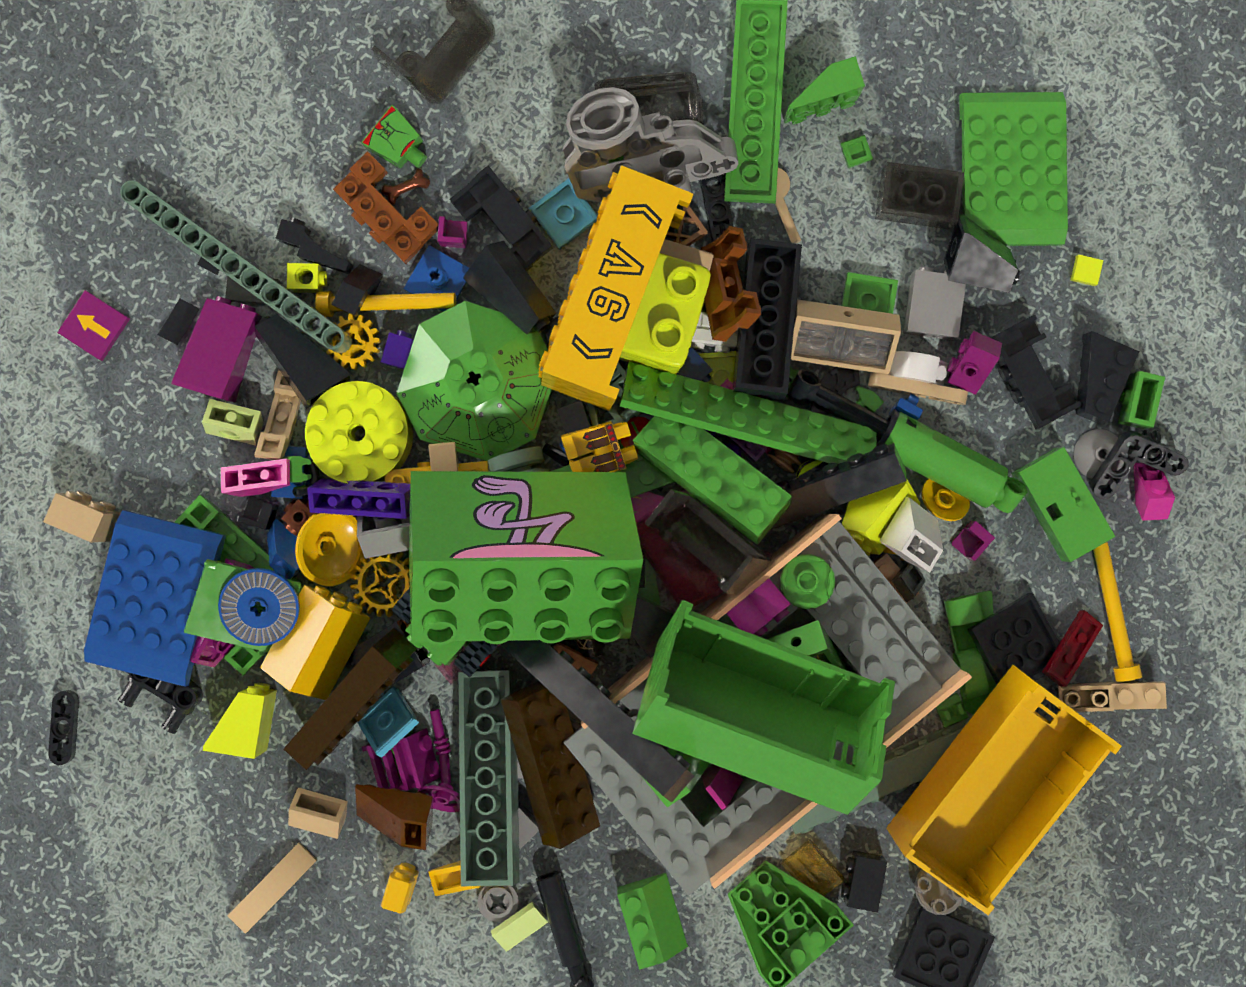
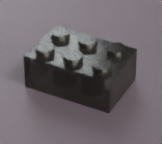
(919, 195)

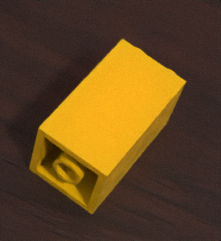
(318, 645)

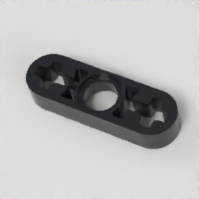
(69, 746)

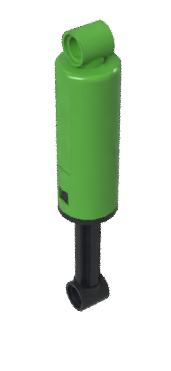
(920, 447)

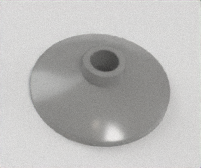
(1087, 451)

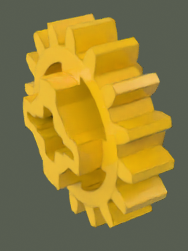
(356, 331)

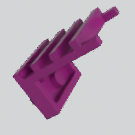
(414, 761)

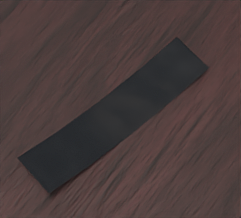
(183, 313)

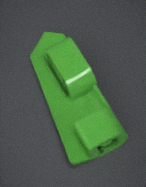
(961, 615)

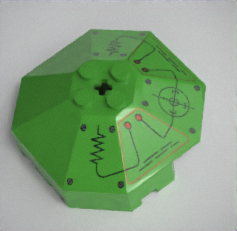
(482, 418)

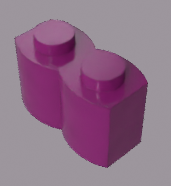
(759, 609)

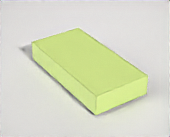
(519, 926)

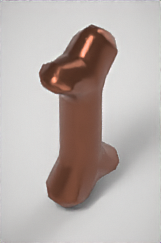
(417, 180)

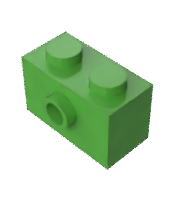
(1141, 400)

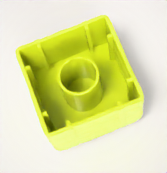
(667, 315)

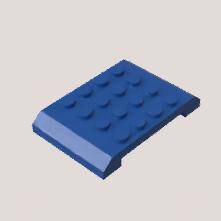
(148, 597)

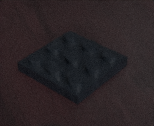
(1015, 637)
(942, 952)

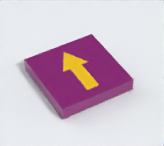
(93, 325)

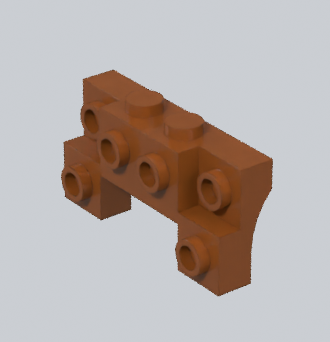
(370, 207)
(725, 300)

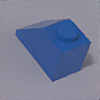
(282, 550)

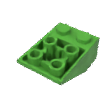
(836, 86)

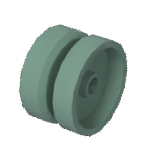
(518, 461)

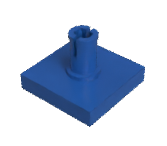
(437, 274)

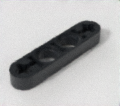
(714, 199)

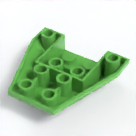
(785, 922)

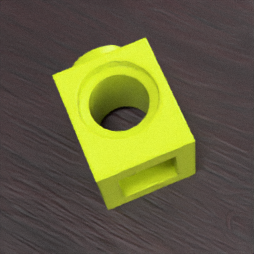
(295, 274)

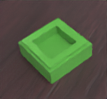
(856, 151)

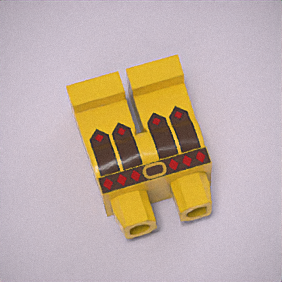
(604, 445)

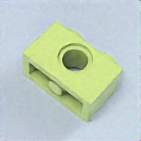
(232, 422)

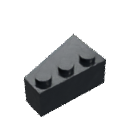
(1102, 376)

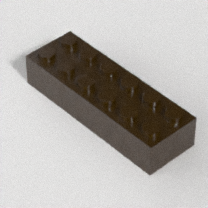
(351, 699)
(549, 769)

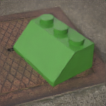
(652, 920)

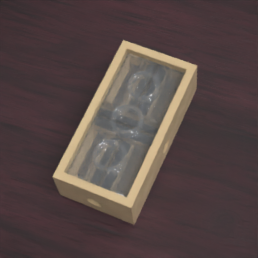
(845, 336)

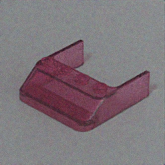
(677, 567)

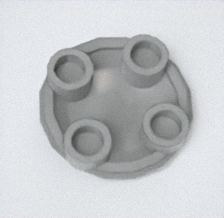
(935, 895)

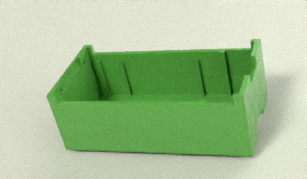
(765, 711)

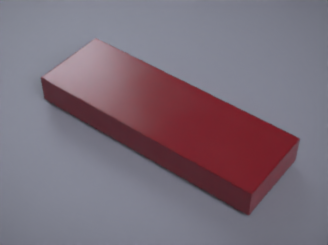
(1072, 648)

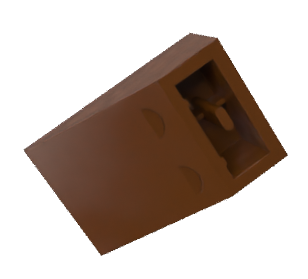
(396, 814)

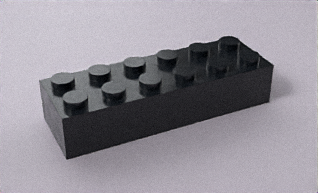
(766, 346)

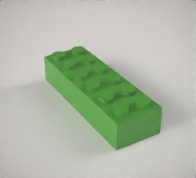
(714, 475)

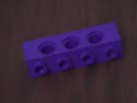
(360, 498)

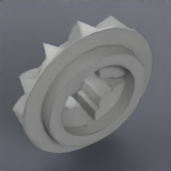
(497, 913)

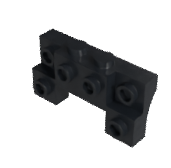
(503, 209)
(1027, 376)

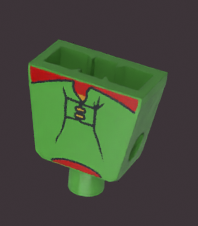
(395, 140)

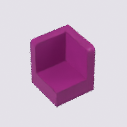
(452, 233)
(972, 540)

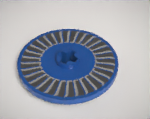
(272, 592)

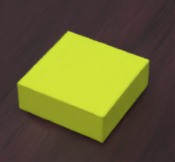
(1086, 270)

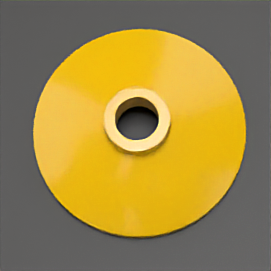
(944, 502)

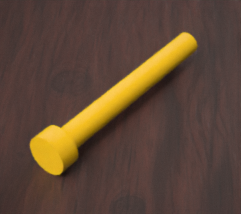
(389, 302)
(1126, 668)

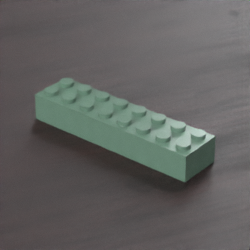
(487, 782)

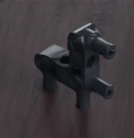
(166, 691)

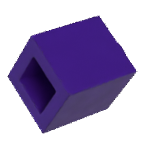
(397, 349)

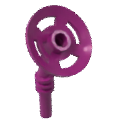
(444, 791)

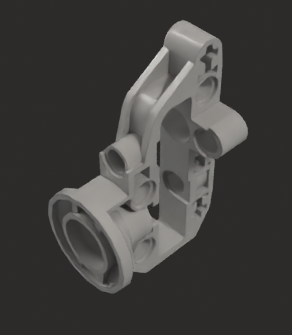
(611, 125)

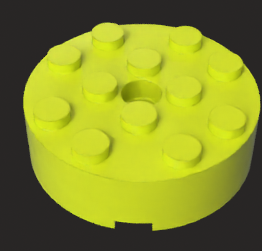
(340, 414)

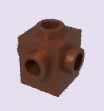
(292, 511)

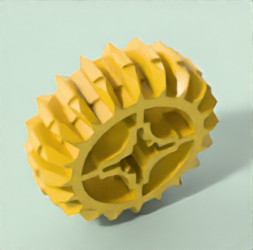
(380, 571)

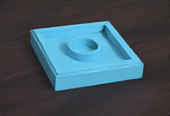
(563, 214)
(388, 722)

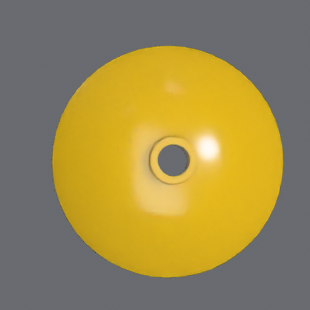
(339, 552)

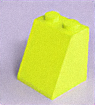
(871, 515)
(245, 724)

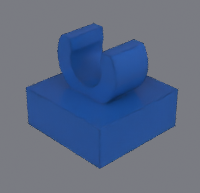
(908, 407)

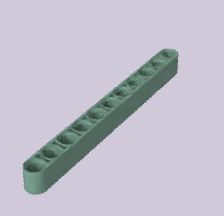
(227, 258)

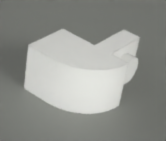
(919, 367)

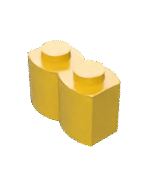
(400, 888)

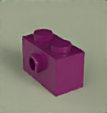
(974, 362)

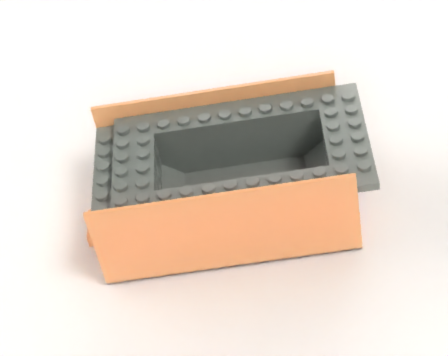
(876, 639)

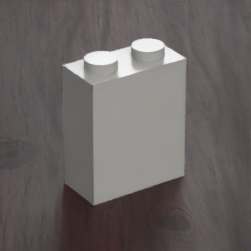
(933, 305)

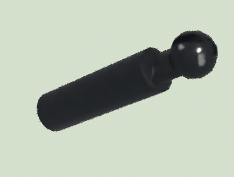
(564, 928)

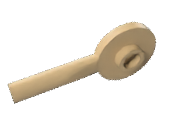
(783, 187)

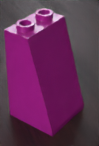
(218, 350)

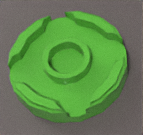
(807, 581)

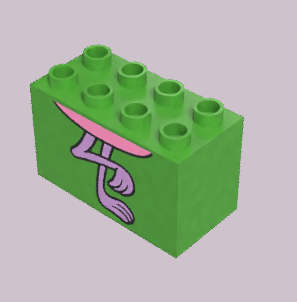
(522, 556)

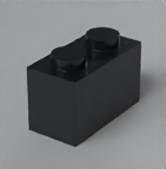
(864, 881)

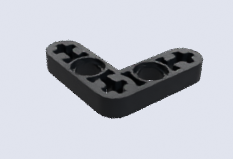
(1136, 452)

